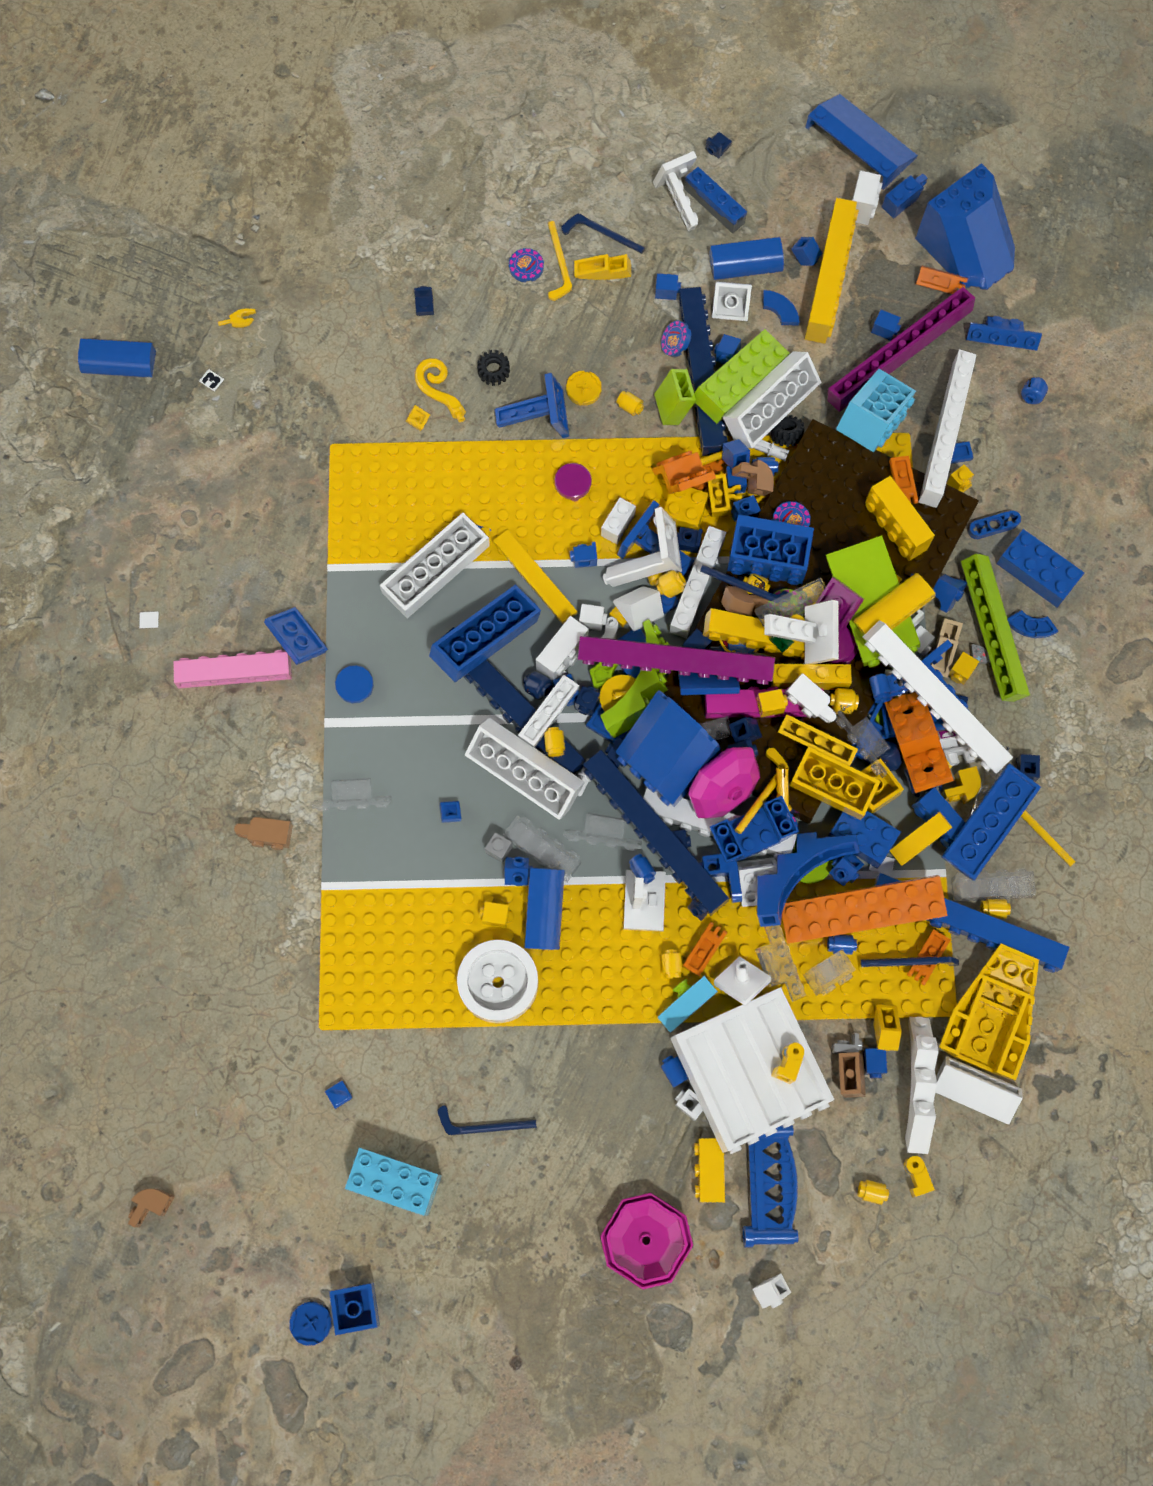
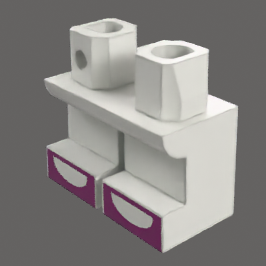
(953, 748)

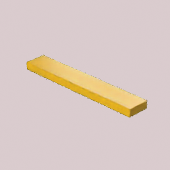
(535, 576)

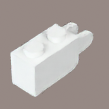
(811, 699)

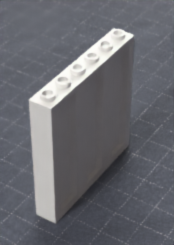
(732, 1069)

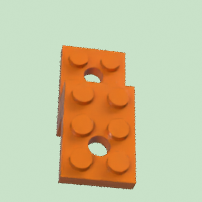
(683, 472)
(918, 742)

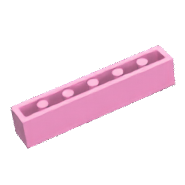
(232, 669)

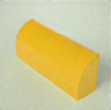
(897, 604)

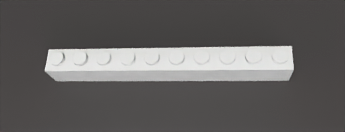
(947, 429)
(937, 697)

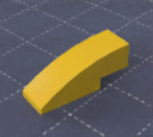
(603, 267)
(920, 839)

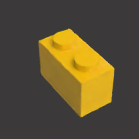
(887, 1027)

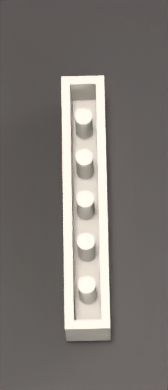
(697, 582)

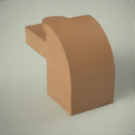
(759, 477)
(740, 602)
(149, 1200)

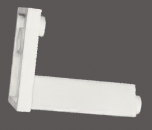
(652, 564)

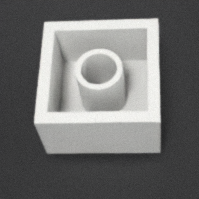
(867, 196)

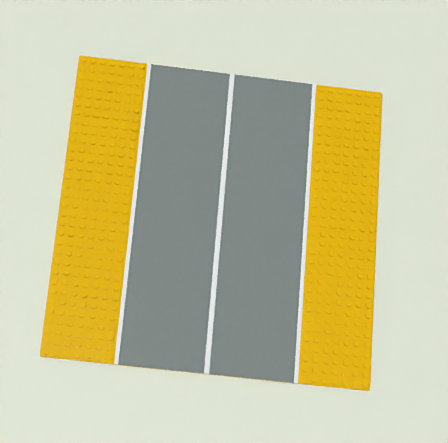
(410, 889)

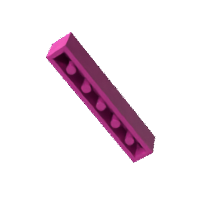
(744, 705)

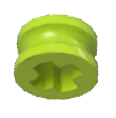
(682, 988)

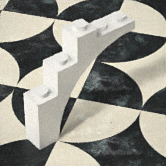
(923, 1086)

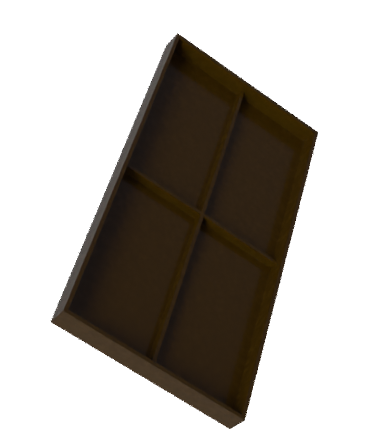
(832, 482)

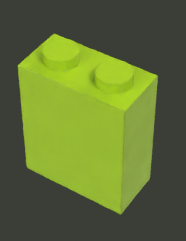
(675, 397)

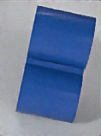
(886, 687)

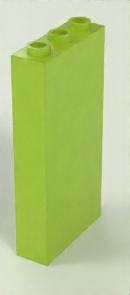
(870, 574)

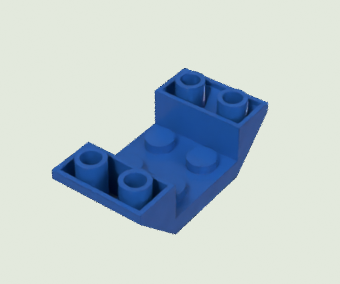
(767, 828)

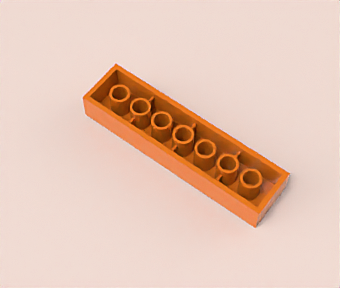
(864, 909)

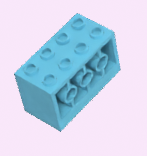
(876, 410)
(393, 1182)

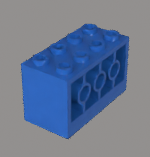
(770, 549)

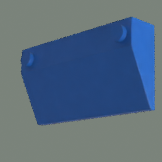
(862, 137)

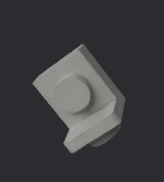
(844, 1046)

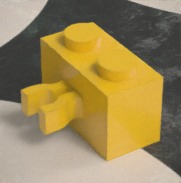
(720, 495)

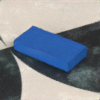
(962, 453)

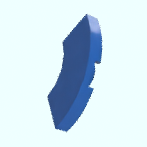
(781, 307)
(1031, 626)

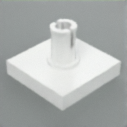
(742, 980)

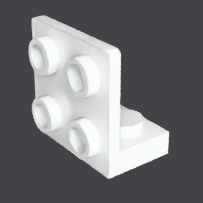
(748, 877)

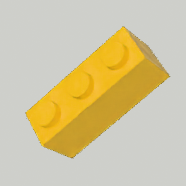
(709, 1171)

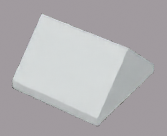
(731, 301)
(640, 606)

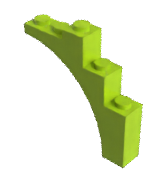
(630, 707)

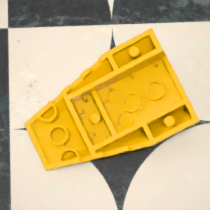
(995, 1015)

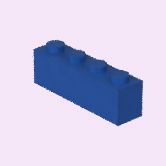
(931, 804)

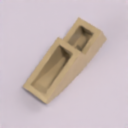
(949, 631)

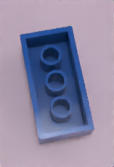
(1040, 568)

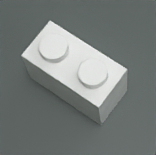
(618, 520)

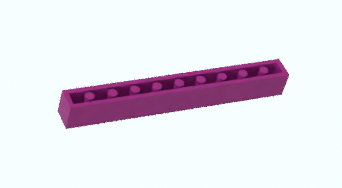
(903, 346)
(676, 658)

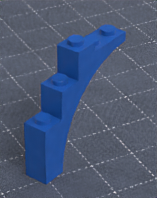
(791, 868)

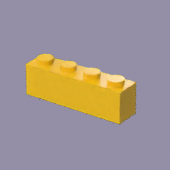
(823, 675)
(817, 740)

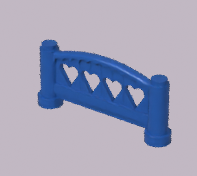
(763, 1229)

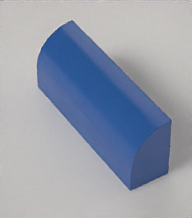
(746, 258)
(116, 357)
(544, 908)

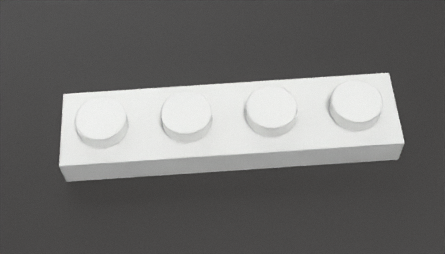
(548, 711)

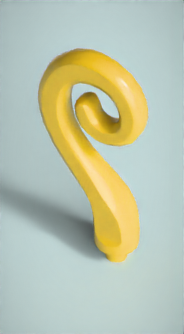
(453, 404)

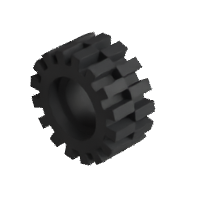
(491, 358)
(788, 431)

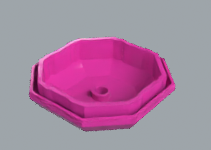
(724, 782)
(668, 1246)

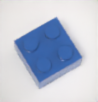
(354, 1308)

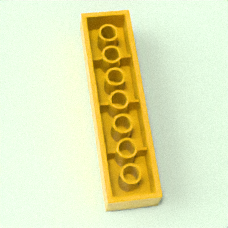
(832, 271)

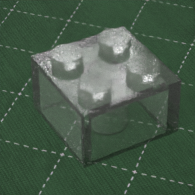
(830, 972)

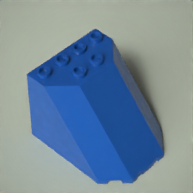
(969, 230)
(667, 749)

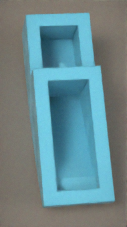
(687, 1004)

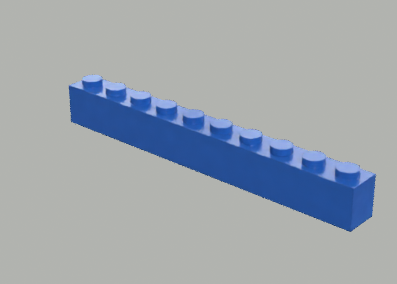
(993, 932)

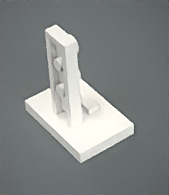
(669, 174)
(817, 631)
(644, 903)

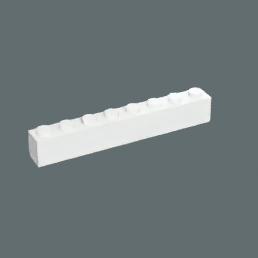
(684, 816)

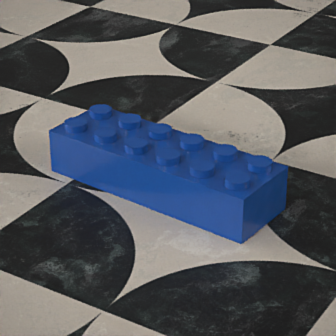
(484, 633)

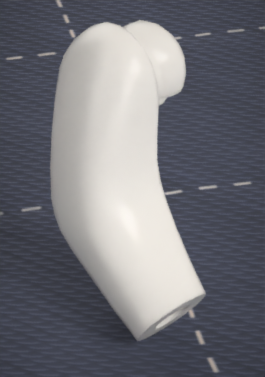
(611, 628)

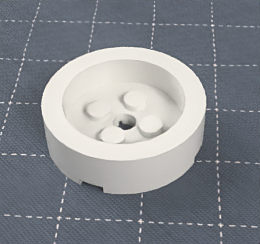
(495, 960)

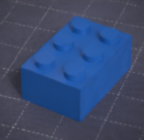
(873, 836)

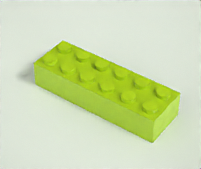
(739, 375)

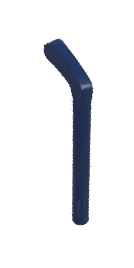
(580, 219)
(740, 584)
(909, 961)
(458, 1130)

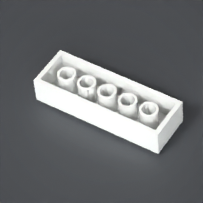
(772, 399)
(435, 565)
(524, 768)

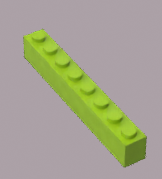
(995, 628)

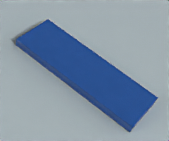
(991, 822)

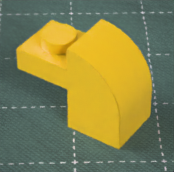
(968, 786)

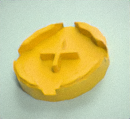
(583, 388)

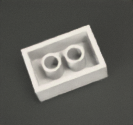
(561, 650)

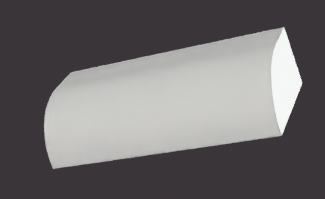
(978, 1090)

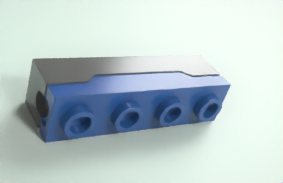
(715, 200)

